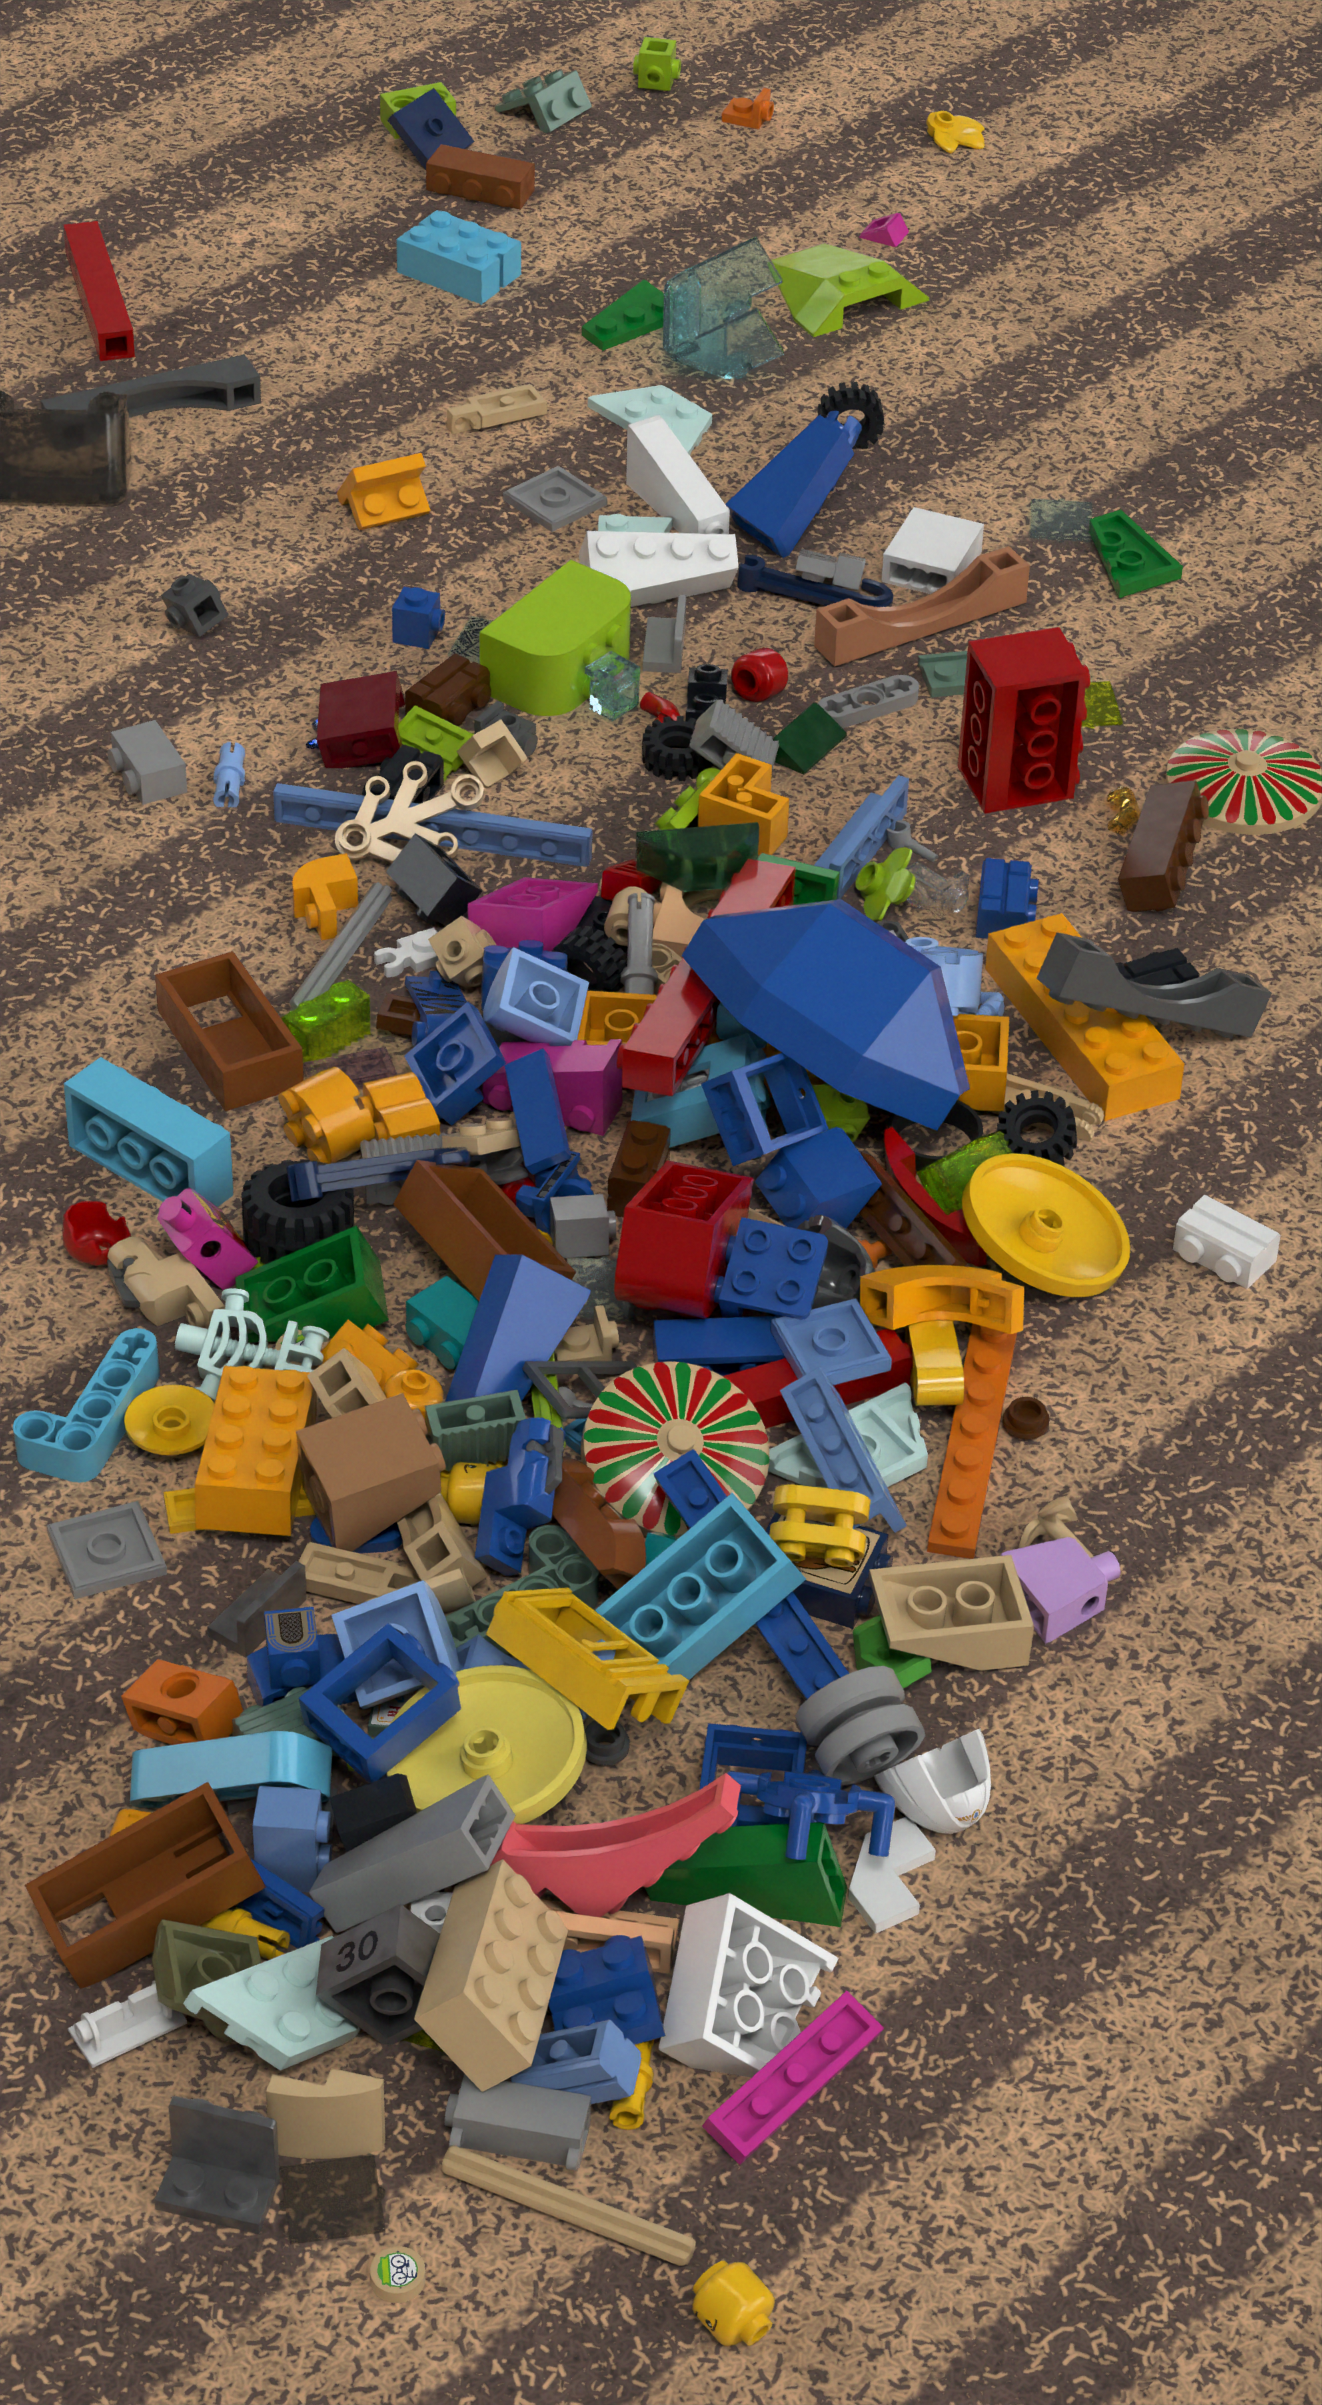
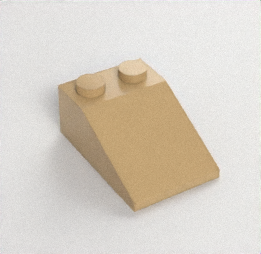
(956, 1611)

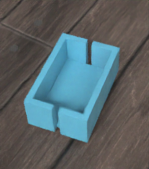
(459, 256)

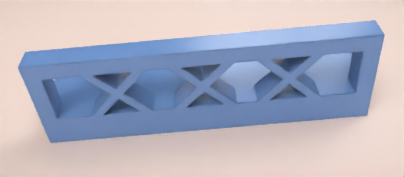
(865, 833)
(838, 1444)

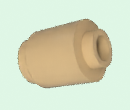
(617, 920)

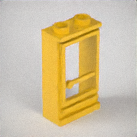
(556, 1640)

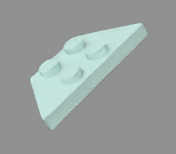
(630, 406)
(888, 1431)
(277, 2008)

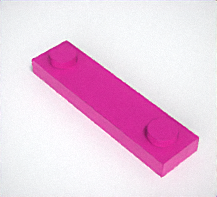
(792, 2077)

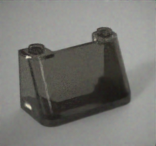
(65, 454)

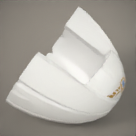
(942, 1787)

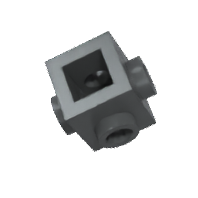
(193, 605)

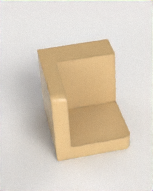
(492, 754)

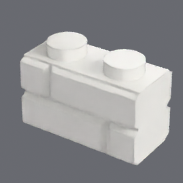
(1226, 1242)

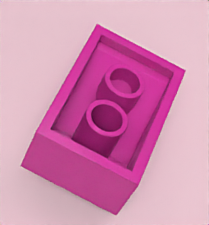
(532, 910)

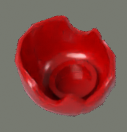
(88, 1227)

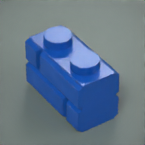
(1005, 896)

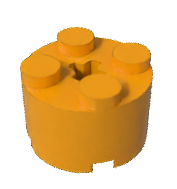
(326, 1116)

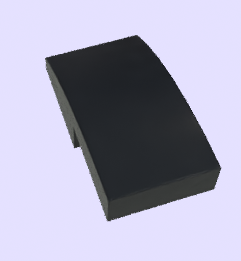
(705, 686)

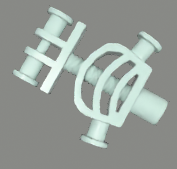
(216, 1349)

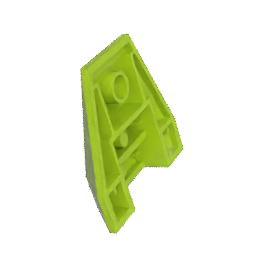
(828, 278)

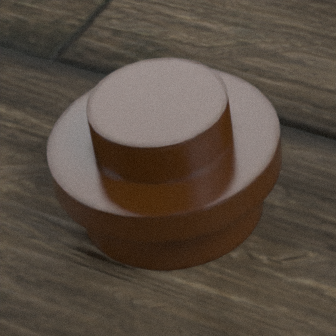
(1026, 1418)

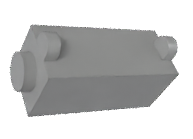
(520, 2122)

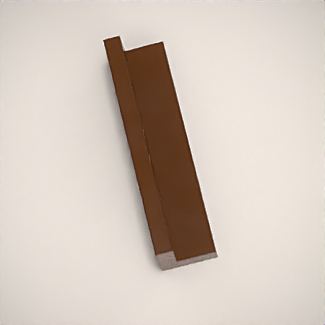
(904, 1225)

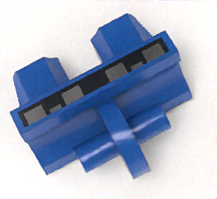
(552, 1182)

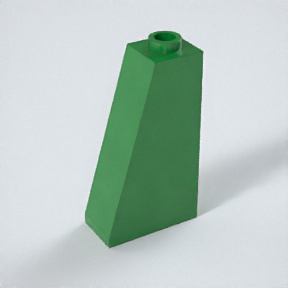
(754, 1869)

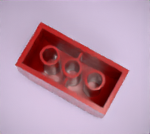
(679, 1238)

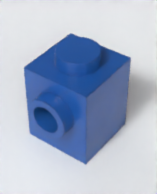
(417, 617)

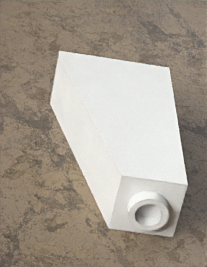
(671, 480)

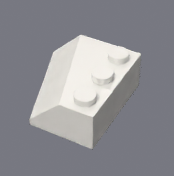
(738, 1987)

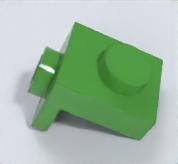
(873, 1650)

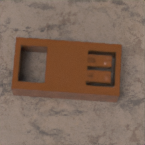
(240, 1057)
(471, 1222)
(148, 1872)

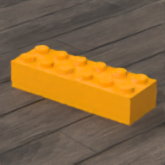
(1108, 1056)

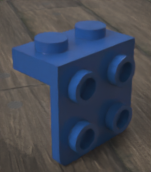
(771, 1270)

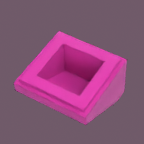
(886, 230)

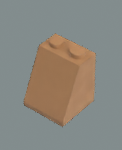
(368, 1469)

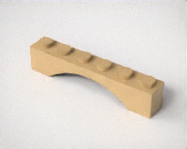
(430, 1531)

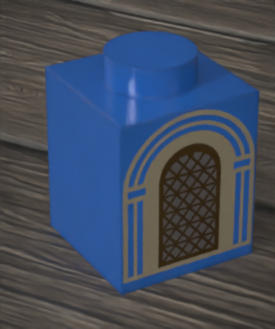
(292, 1647)

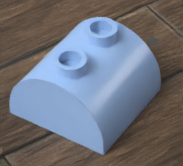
(536, 1000)
(410, 1611)

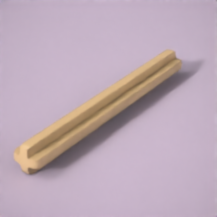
(568, 2206)

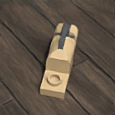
(160, 1286)

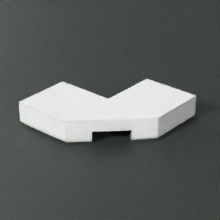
(875, 1883)

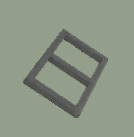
(584, 1369)

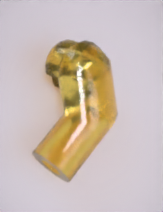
(1127, 808)

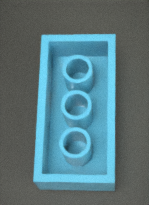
(146, 1135)
(704, 1590)

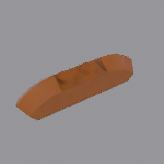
(605, 1538)

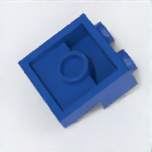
(456, 1062)
(608, 1985)

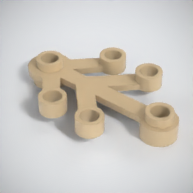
(402, 819)

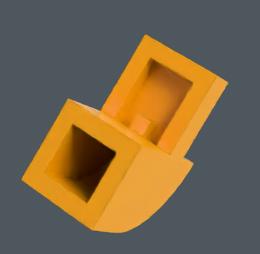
(322, 889)

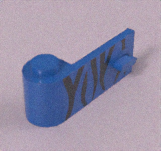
(434, 1000)

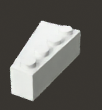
(662, 563)

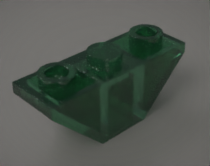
(697, 855)

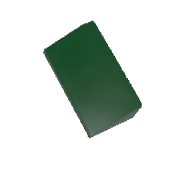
(808, 739)

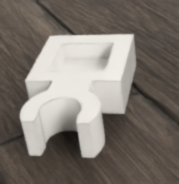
(410, 951)

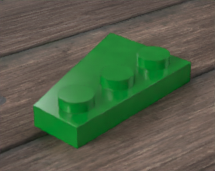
(627, 318)
(1131, 555)

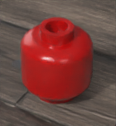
(759, 674)

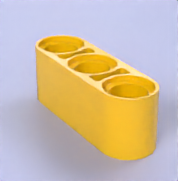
(937, 1363)

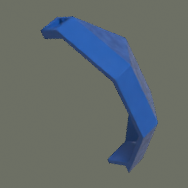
(839, 1002)

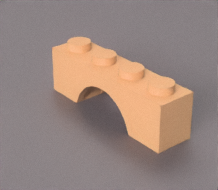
(673, 920)

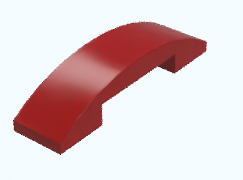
(902, 1168)

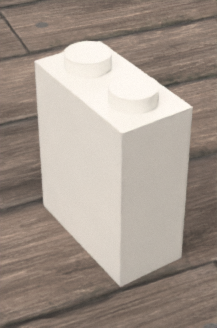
(931, 550)

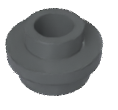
(610, 1753)

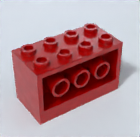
(1022, 719)

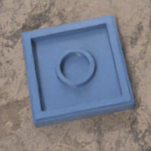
(835, 1340)

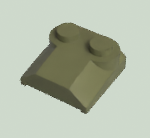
(195, 1956)

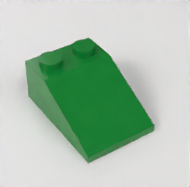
(318, 1287)

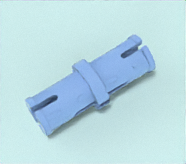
(229, 775)

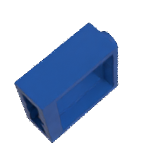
(739, 1114)
(736, 1747)
(377, 1756)

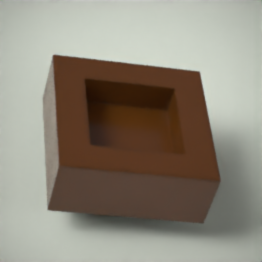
(397, 1015)

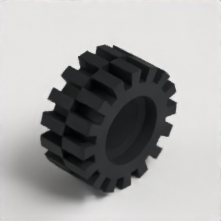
(856, 399)
(660, 756)
(591, 949)
(1040, 1111)

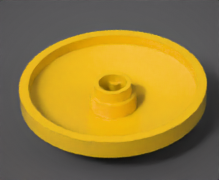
(1046, 1225)

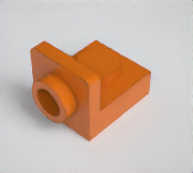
(749, 113)

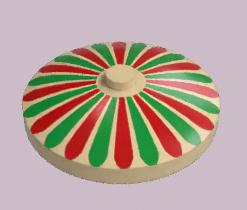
(1250, 780)
(659, 1416)

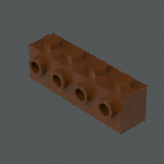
(1163, 846)

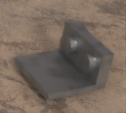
(220, 2165)

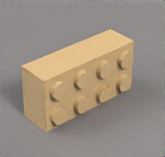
(492, 1975)

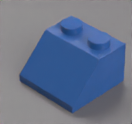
(818, 1178)

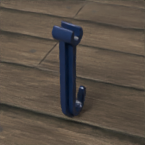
(755, 576)
(309, 1179)

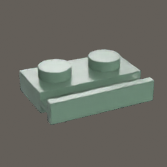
(944, 673)

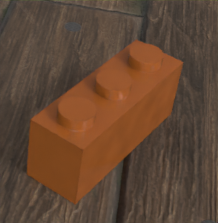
(480, 176)

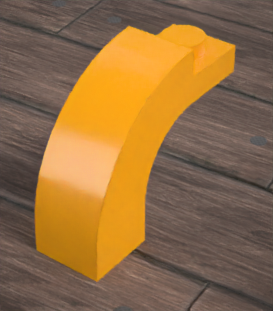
(942, 1292)

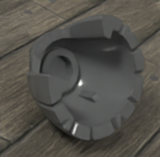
(843, 1262)

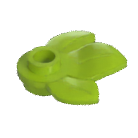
(885, 883)

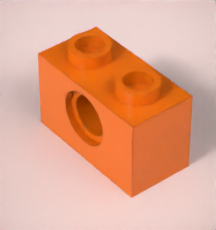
(181, 1704)

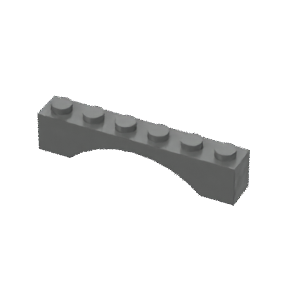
(214, 385)
(1217, 1001)

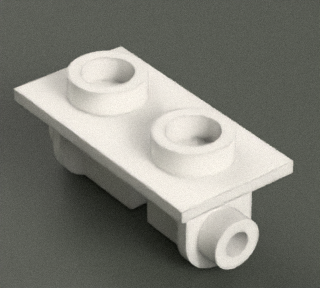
(124, 2026)

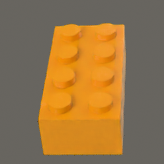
(251, 1454)

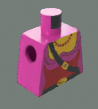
(195, 1221)

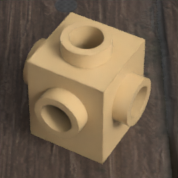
(461, 952)

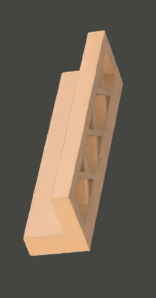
(592, 1932)

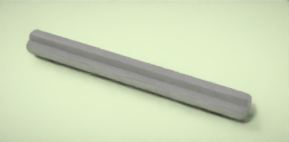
(344, 944)

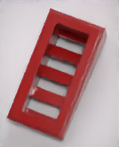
(623, 876)

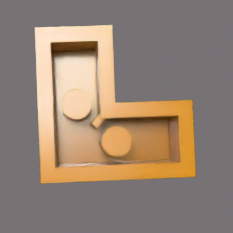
(744, 795)

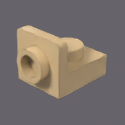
(589, 1341)

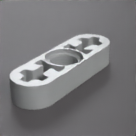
(888, 693)

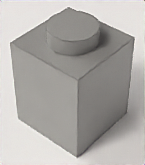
(581, 1225)

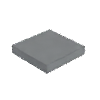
(555, 498)
(106, 1549)

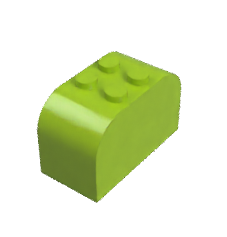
(551, 635)

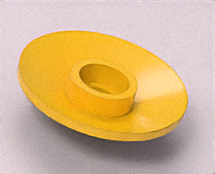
(169, 1419)

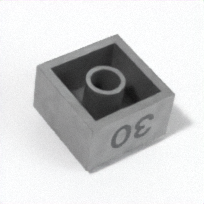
(379, 1973)

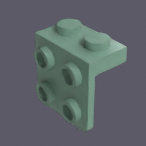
(551, 100)

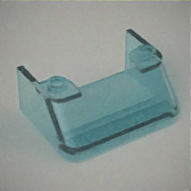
(710, 317)

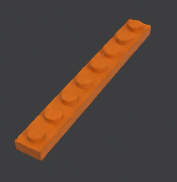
(972, 1444)

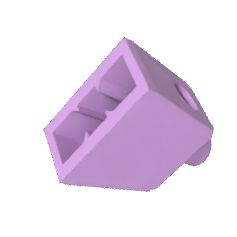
(1063, 1584)

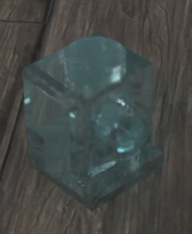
(613, 685)

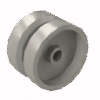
(860, 1725)

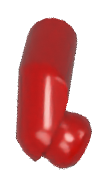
(658, 707)

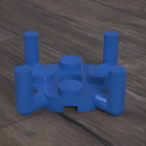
(817, 1798)

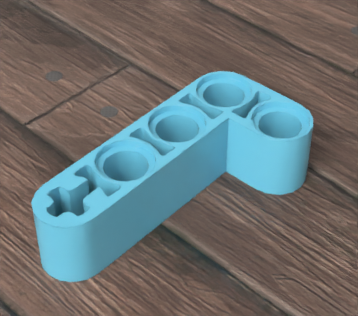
(83, 1441)
(231, 1766)

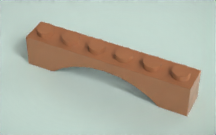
(985, 587)

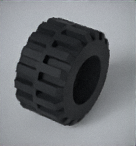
(277, 1225)

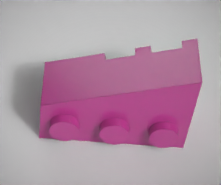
(584, 1079)

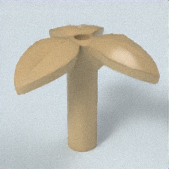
(1051, 1523)

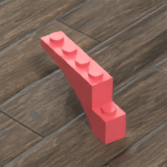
(606, 1862)

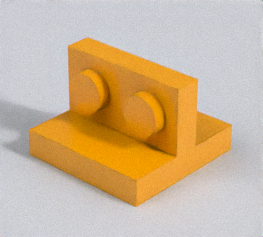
(385, 491)

